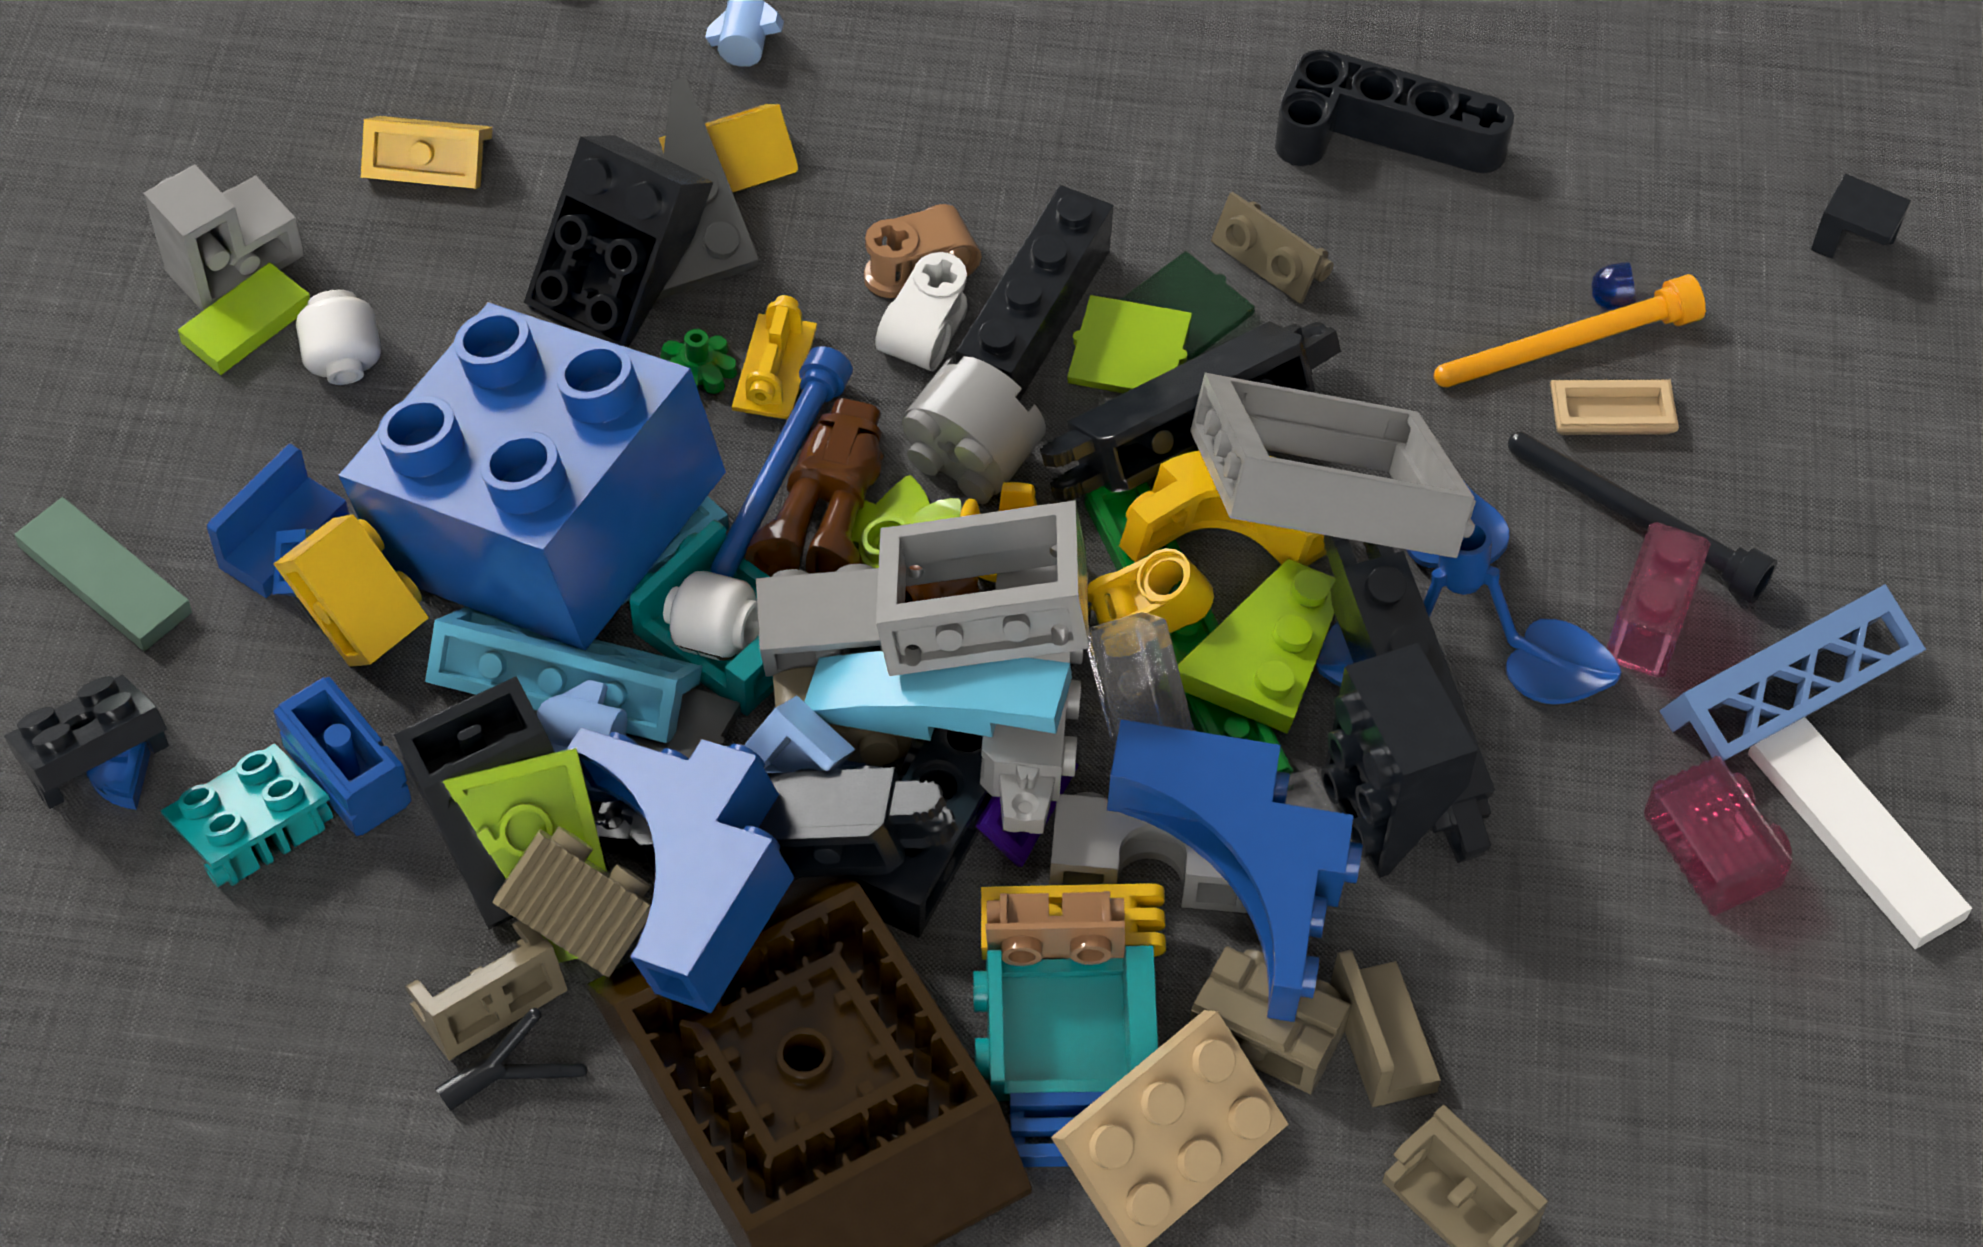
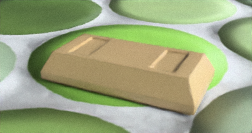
(1614, 407)

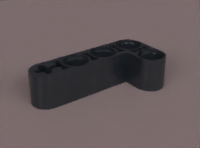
(1390, 110)

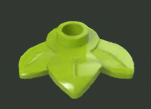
(901, 505)

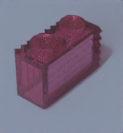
(1657, 599)
(1718, 835)

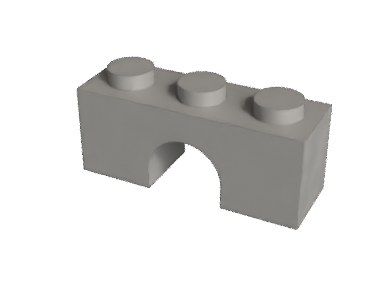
(1098, 843)

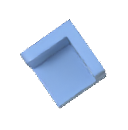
(798, 739)

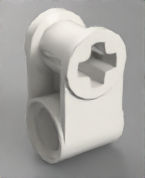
(925, 312)

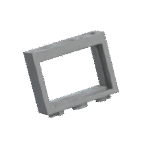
(988, 623)

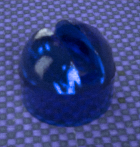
(1614, 286)

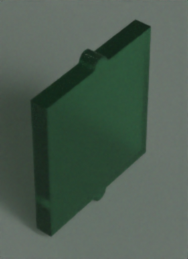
(1195, 289)

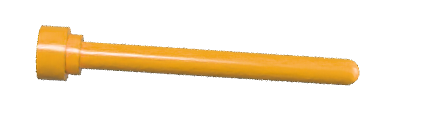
(1677, 302)

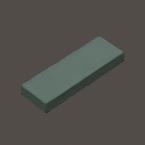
(103, 573)

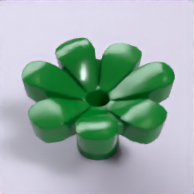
(704, 357)

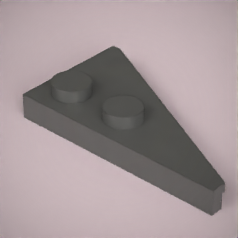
(721, 239)

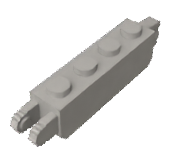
(1025, 763)

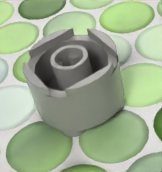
(972, 427)

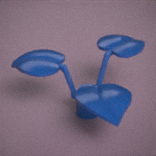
(1552, 660)

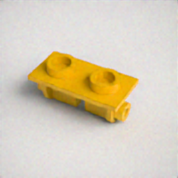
(773, 360)

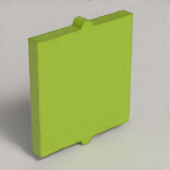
(1127, 344)

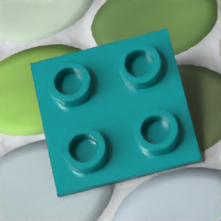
(246, 807)

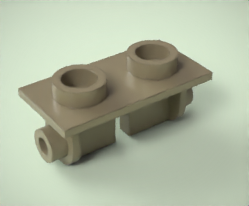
(1269, 248)

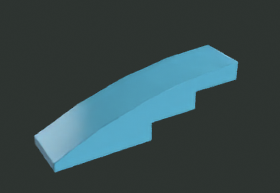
(965, 699)

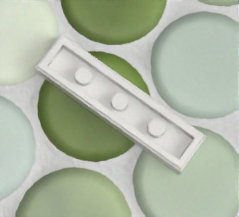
(1860, 833)

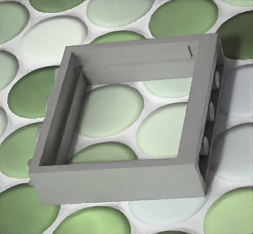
(1417, 510)

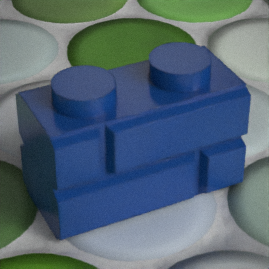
(343, 755)

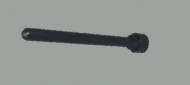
(1744, 570)

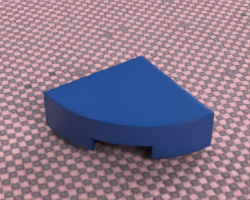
(122, 776)

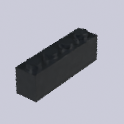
(1041, 286)

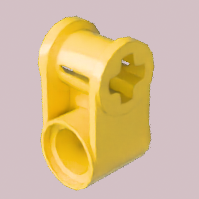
(1146, 589)

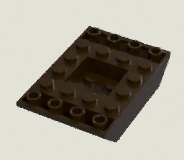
(869, 1147)

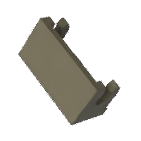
(490, 995)
(1463, 1186)

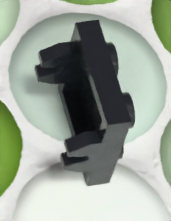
(84, 733)

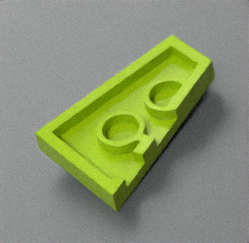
(1265, 648)
(520, 798)

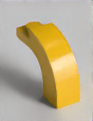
(1188, 501)

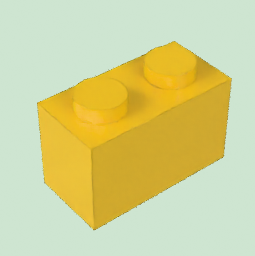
(353, 589)

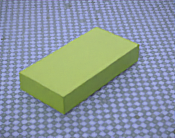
(244, 318)

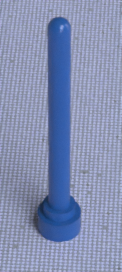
(823, 378)

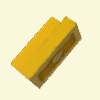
(752, 146)
(423, 151)

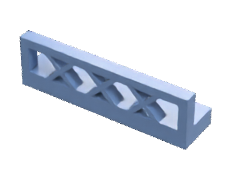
(1778, 661)

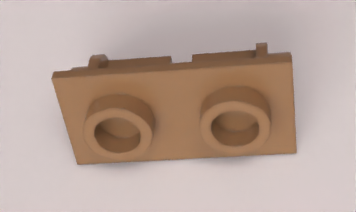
(1086, 933)

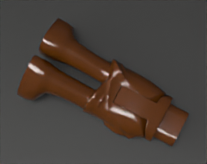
(838, 467)

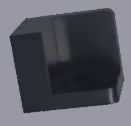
(1861, 210)

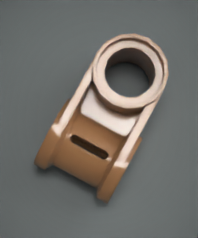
(909, 240)

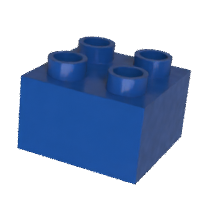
(536, 473)

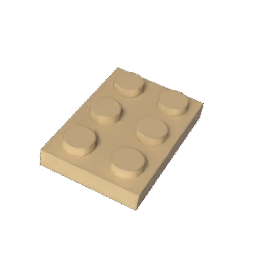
(1170, 1131)

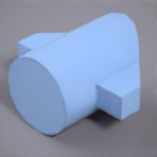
(743, 30)
(578, 709)

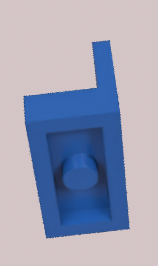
(273, 501)

